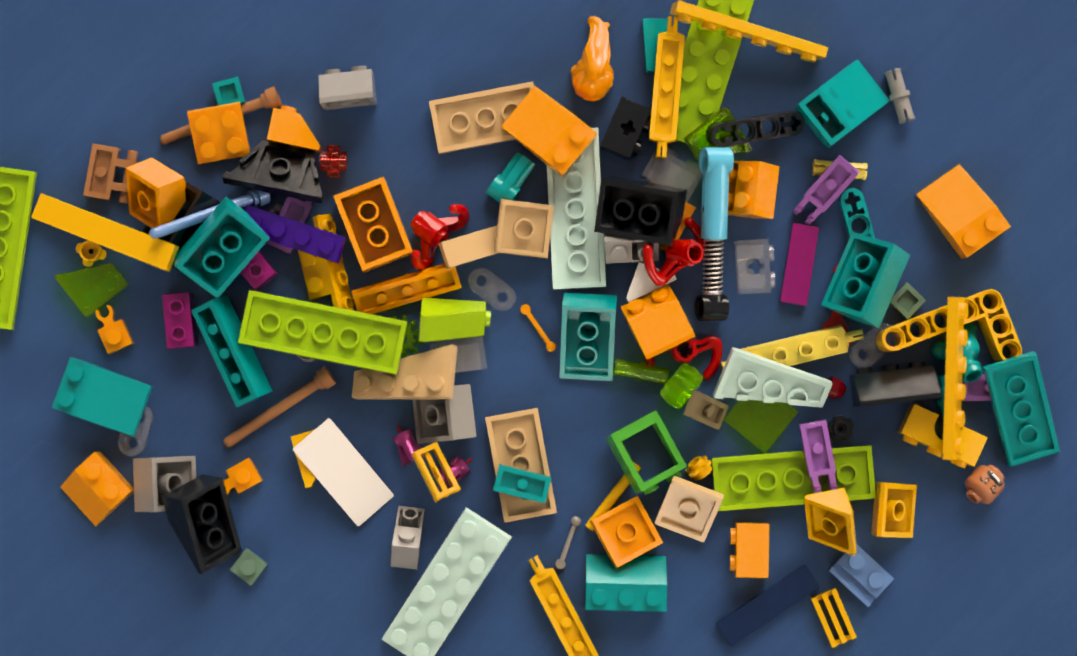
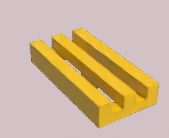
(426, 475)
(842, 638)

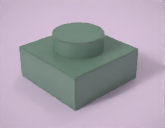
(906, 300)
(249, 566)

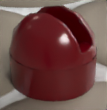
(838, 388)

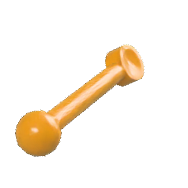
(526, 310)

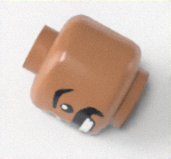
(984, 484)

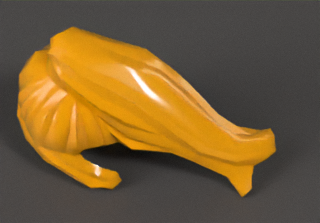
(593, 72)

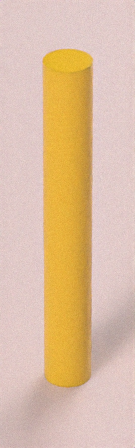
(612, 497)

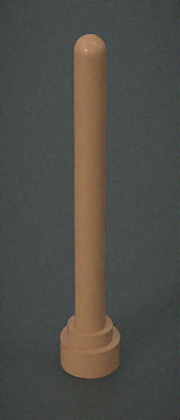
(269, 99)
(322, 380)

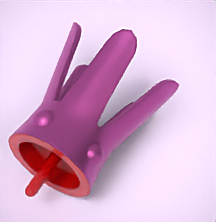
(406, 445)
(458, 469)

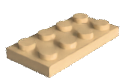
(475, 117)
(519, 443)

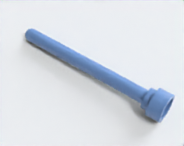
(252, 197)

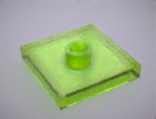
(760, 421)

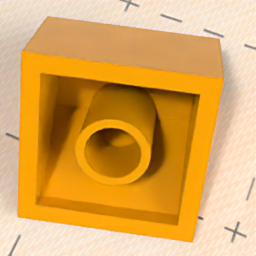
(154, 192)
(657, 321)
(97, 487)

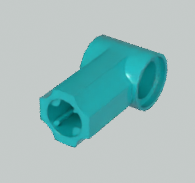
(509, 182)

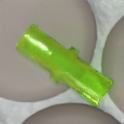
(641, 371)

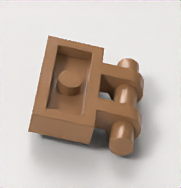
(102, 173)

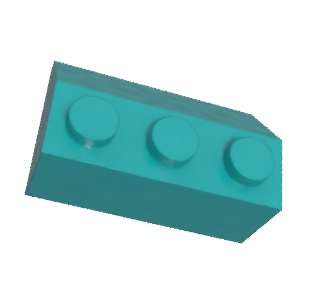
(221, 247)
(865, 279)
(631, 587)

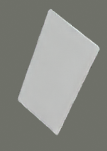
(343, 472)

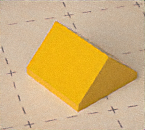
(893, 510)
(831, 520)

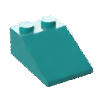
(588, 336)
(102, 396)

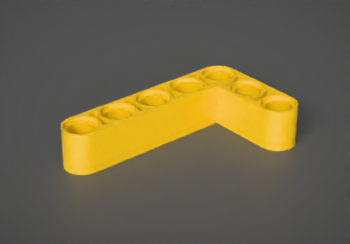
(977, 311)

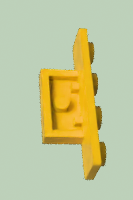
(325, 276)

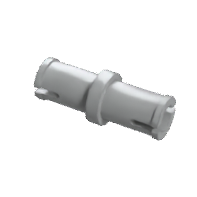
(899, 95)

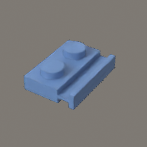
(861, 575)

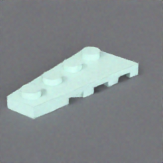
(761, 379)

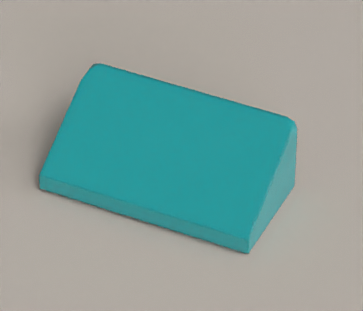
(651, 28)

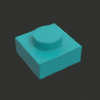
(228, 91)

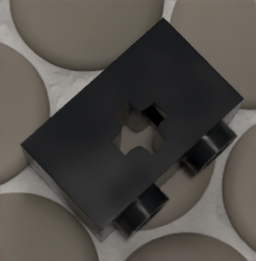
(625, 113)

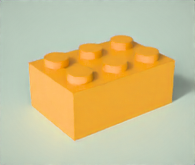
(373, 224)

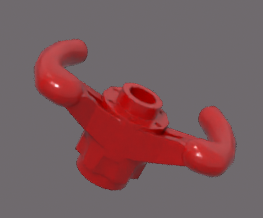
(433, 231)
(679, 255)
(710, 342)

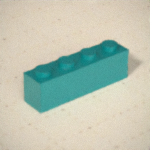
(234, 360)

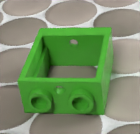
(623, 458)

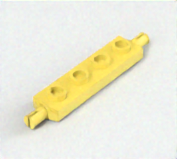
(806, 346)

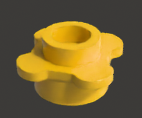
(89, 259)
(699, 467)

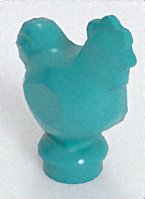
(970, 351)

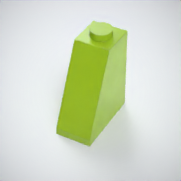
(452, 319)

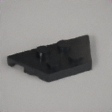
(278, 171)

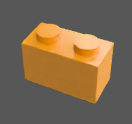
(750, 550)

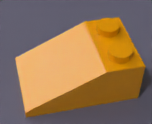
(549, 131)
(962, 211)

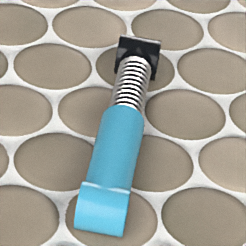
(715, 166)

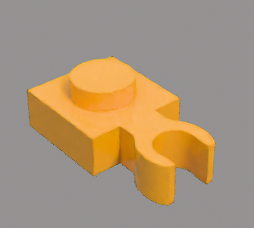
(114, 333)
(242, 476)

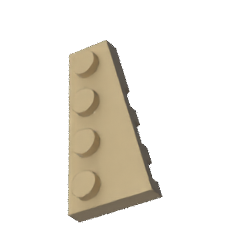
(418, 377)

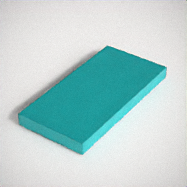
(1021, 408)

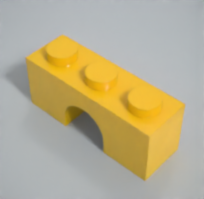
(919, 428)

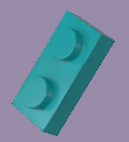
(522, 483)

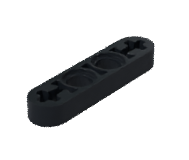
(755, 128)

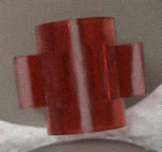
(333, 161)

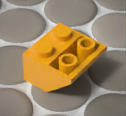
(753, 189)

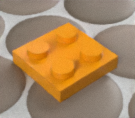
(218, 132)
(626, 532)

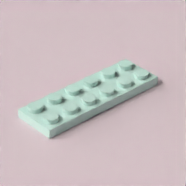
(575, 247)
(447, 586)

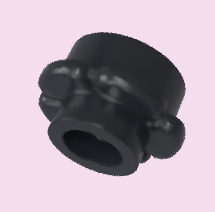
(847, 426)

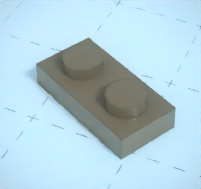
(706, 410)

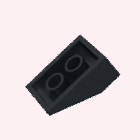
(203, 521)

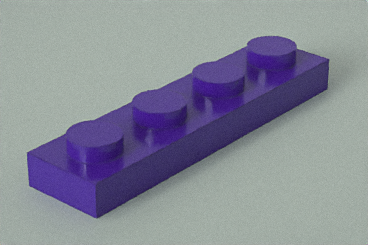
(299, 235)

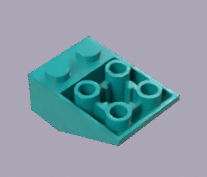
(842, 104)

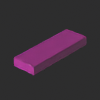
(799, 264)

